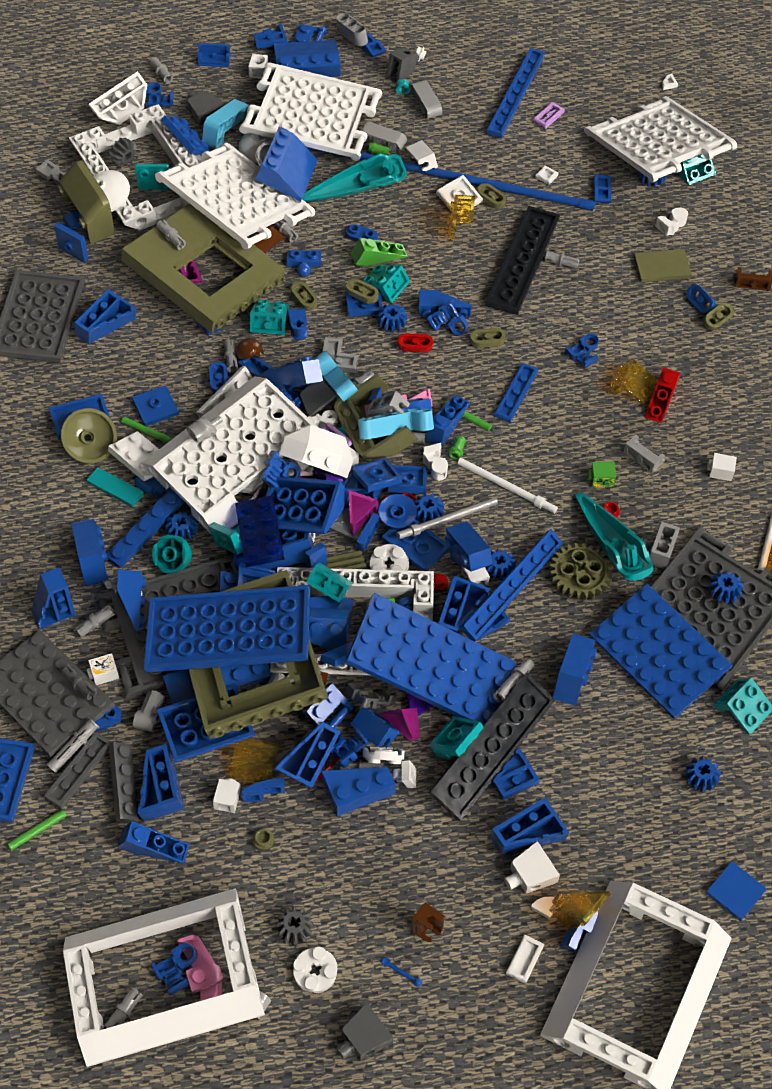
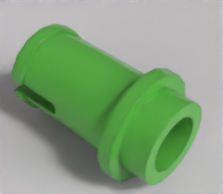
(378, 149)
(455, 451)

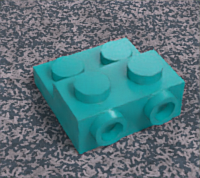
(455, 737)

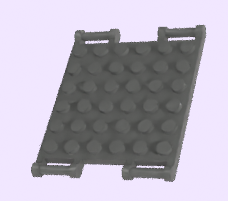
(193, 580)
(729, 627)

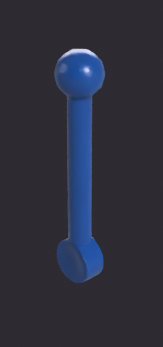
(386, 962)

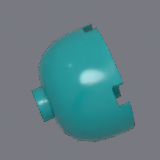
(171, 553)

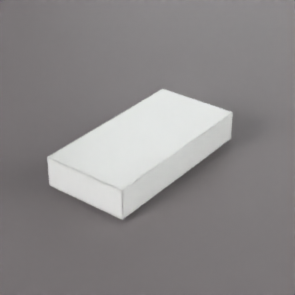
(525, 959)

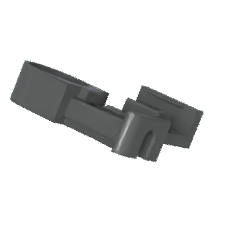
(367, 700)

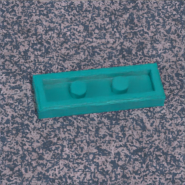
(115, 487)

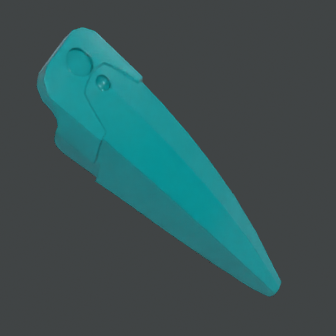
(364, 176)
(619, 542)

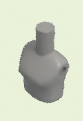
(203, 428)

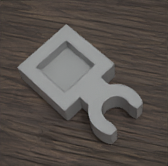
(50, 171)

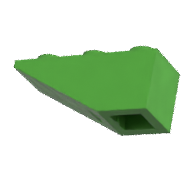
(372, 252)

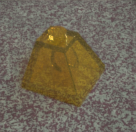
(577, 908)

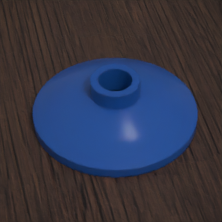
(397, 504)

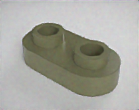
(493, 195)
(362, 291)
(305, 296)
(717, 317)
(487, 337)

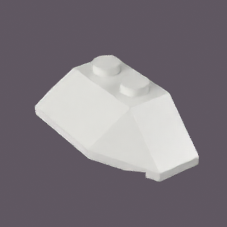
(121, 100)
(318, 449)

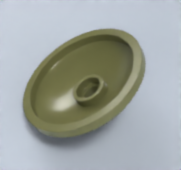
(90, 423)

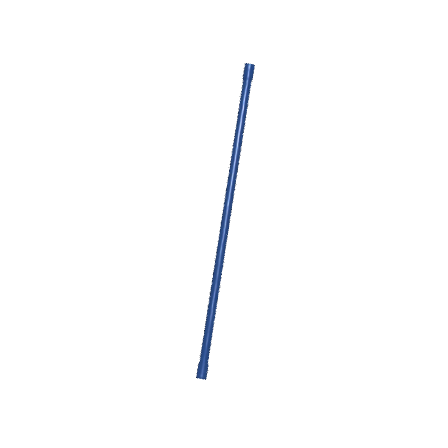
(580, 203)

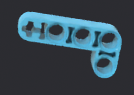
(222, 121)
(336, 377)
(387, 424)

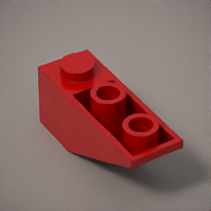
(662, 395)

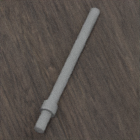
(416, 529)

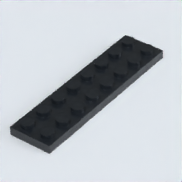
(522, 260)
(494, 746)

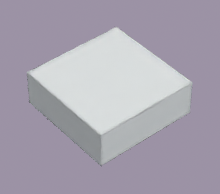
(546, 175)

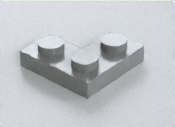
(345, 361)

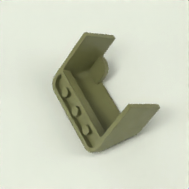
(89, 200)
(354, 409)

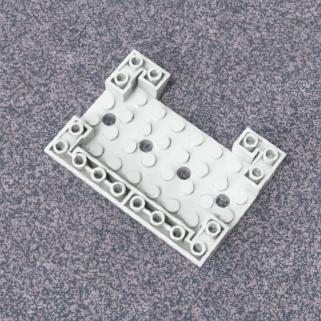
(243, 413)

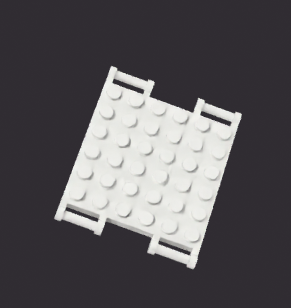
(314, 108)
(660, 138)
(231, 197)

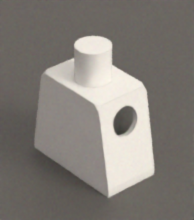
(532, 870)

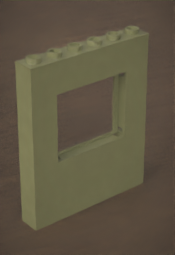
(160, 260)
(262, 702)

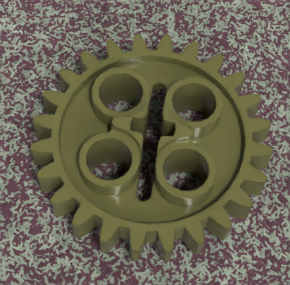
(580, 571)

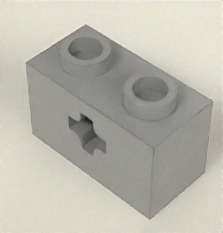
(664, 545)

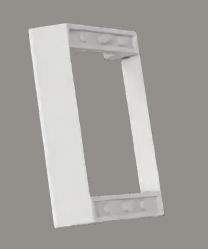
(142, 123)
(385, 583)
(172, 1025)
(581, 1038)

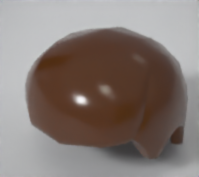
(248, 348)

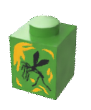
(602, 474)

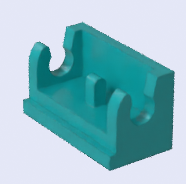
(329, 582)

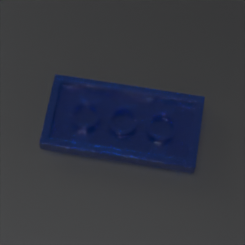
(259, 531)

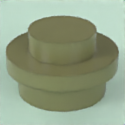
(263, 839)

